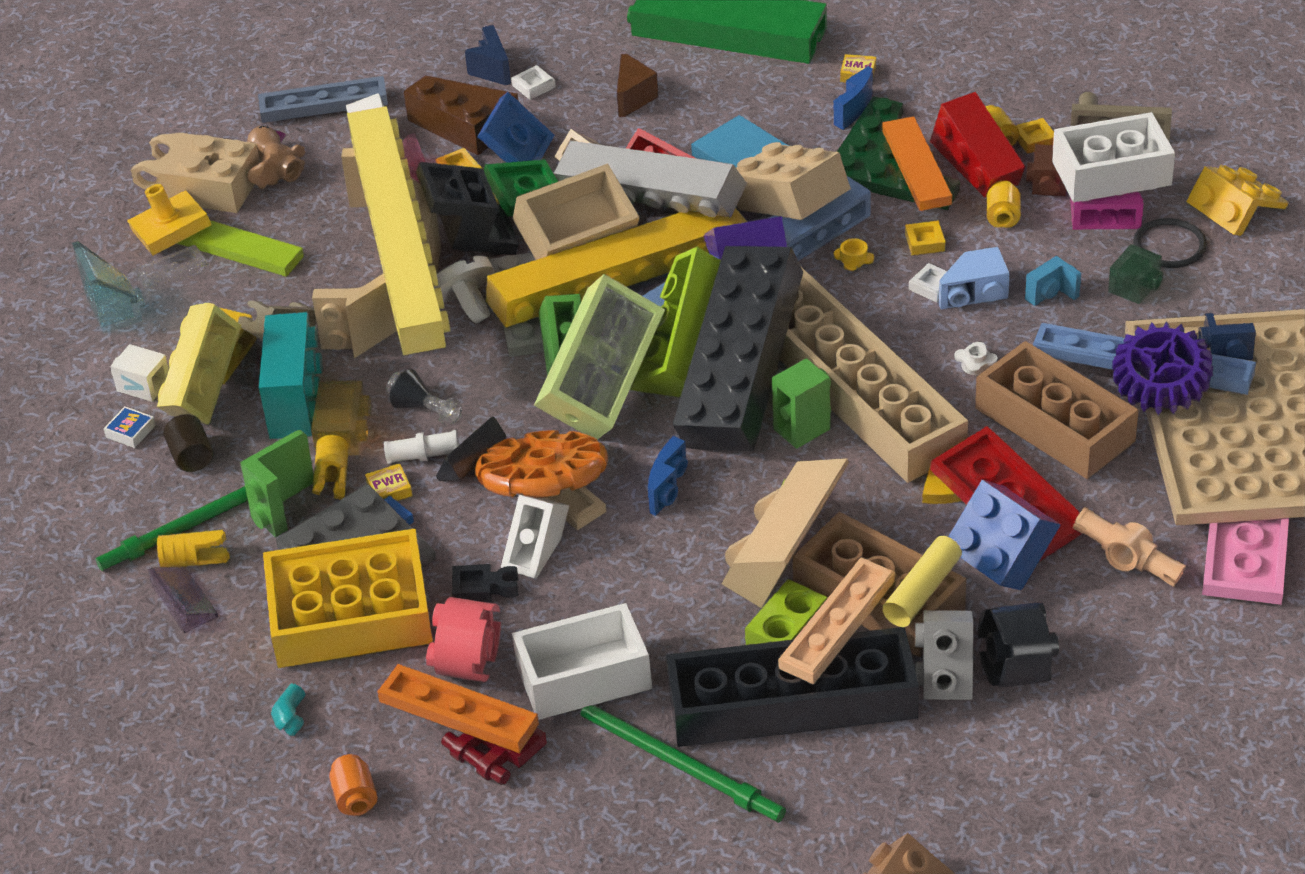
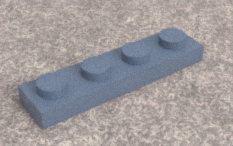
(318, 99)

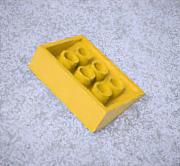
(346, 598)

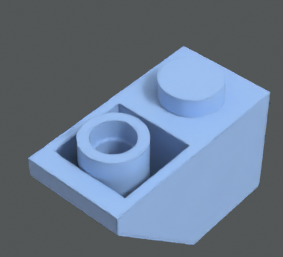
(975, 279)

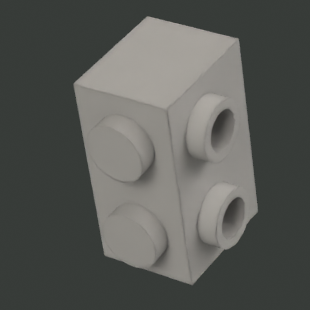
(946, 654)

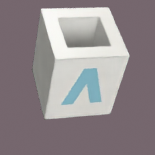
(139, 372)

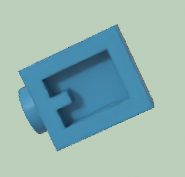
(1050, 278)

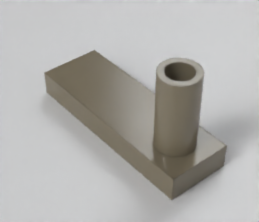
(1089, 111)

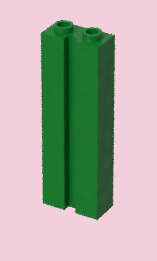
(751, 27)

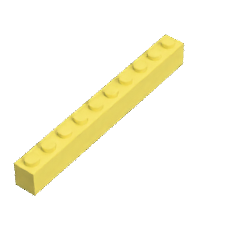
(397, 232)

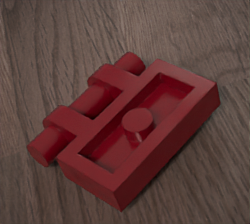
(490, 765)

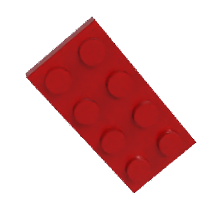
(991, 459)

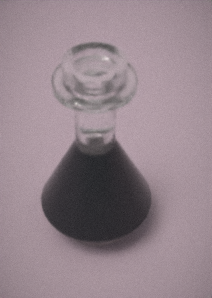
(409, 391)

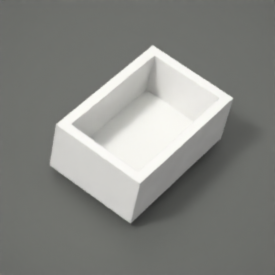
(582, 661)

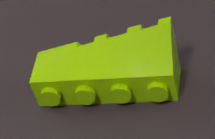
(675, 339)

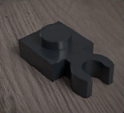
(479, 582)

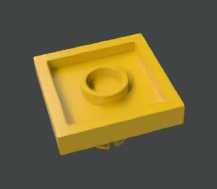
(168, 219)

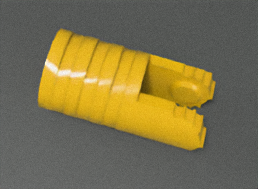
(331, 465)
(192, 549)

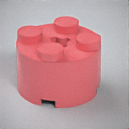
(464, 638)

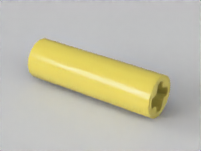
(922, 581)

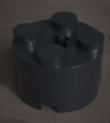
(1017, 645)

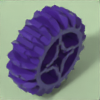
(1156, 357)

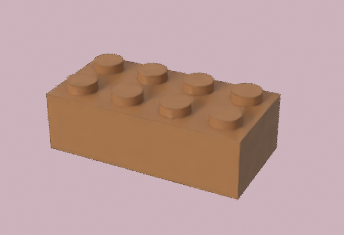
(1056, 409)
(839, 546)

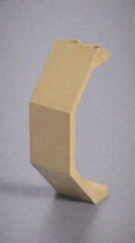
(364, 314)

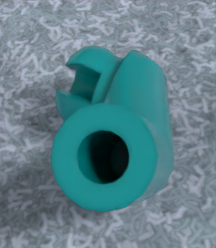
(285, 708)

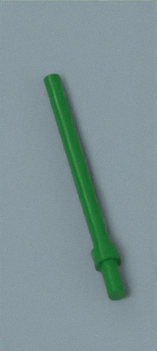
(134, 547)
(744, 794)

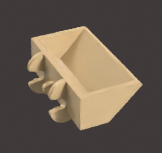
(783, 523)

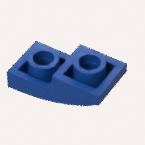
(855, 99)
(662, 482)

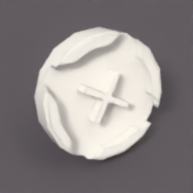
(463, 281)

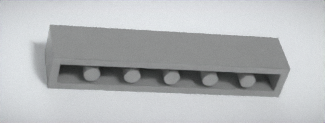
(661, 178)

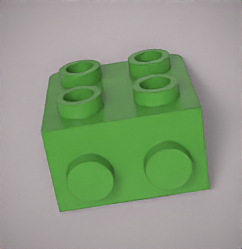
(276, 476)

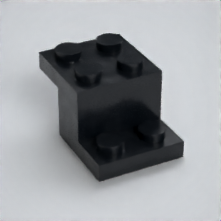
(467, 208)

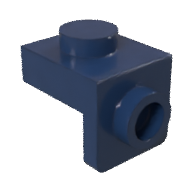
(1229, 339)

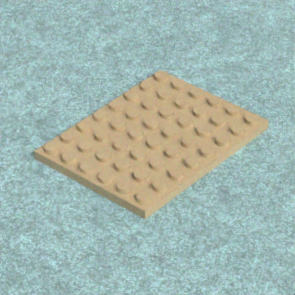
(1237, 451)

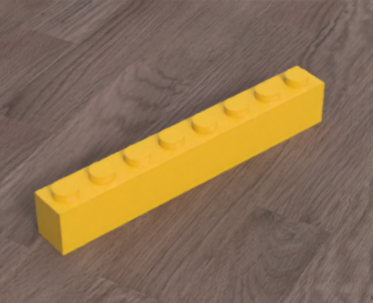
(624, 256)

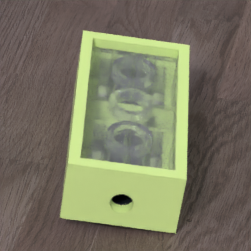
(599, 357)

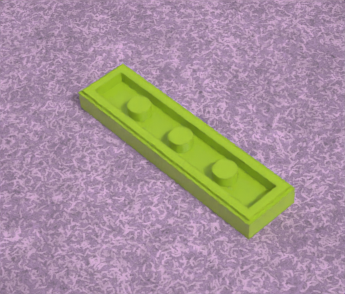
(246, 248)

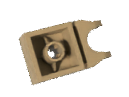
(204, 166)

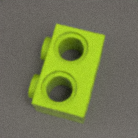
(784, 614)

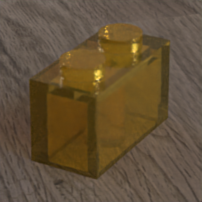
(341, 412)

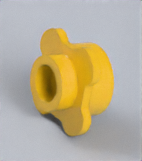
(853, 254)

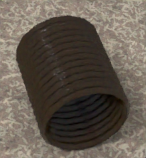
(188, 443)

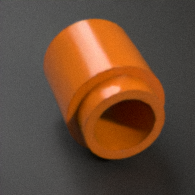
(352, 785)

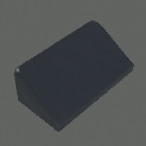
(466, 455)

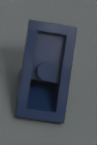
(488, 59)

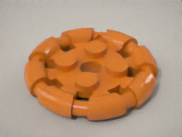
(542, 464)

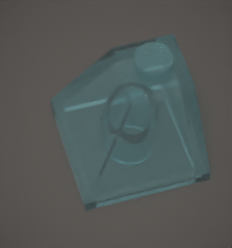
(107, 291)

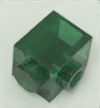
(1135, 274)

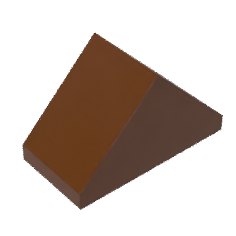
(635, 85)

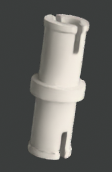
(421, 447)

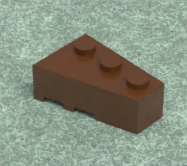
(452, 109)

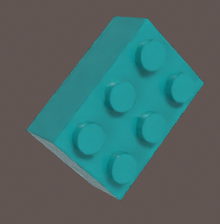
(289, 374)

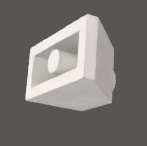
(534, 534)

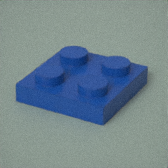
(515, 132)

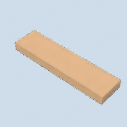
(836, 620)

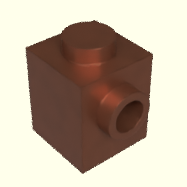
(1044, 174)

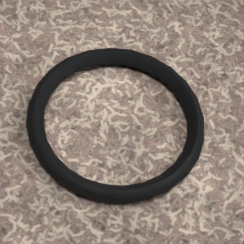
(1177, 222)

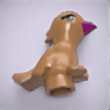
(276, 159)

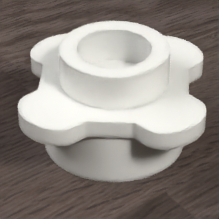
(975, 358)

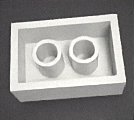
(1113, 157)

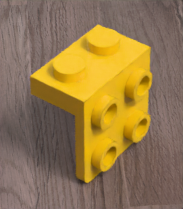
(1232, 196)

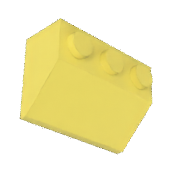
(199, 362)

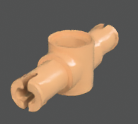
(1129, 546)

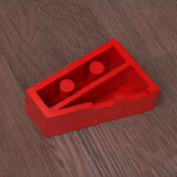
(975, 144)

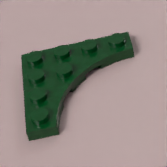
(869, 156)

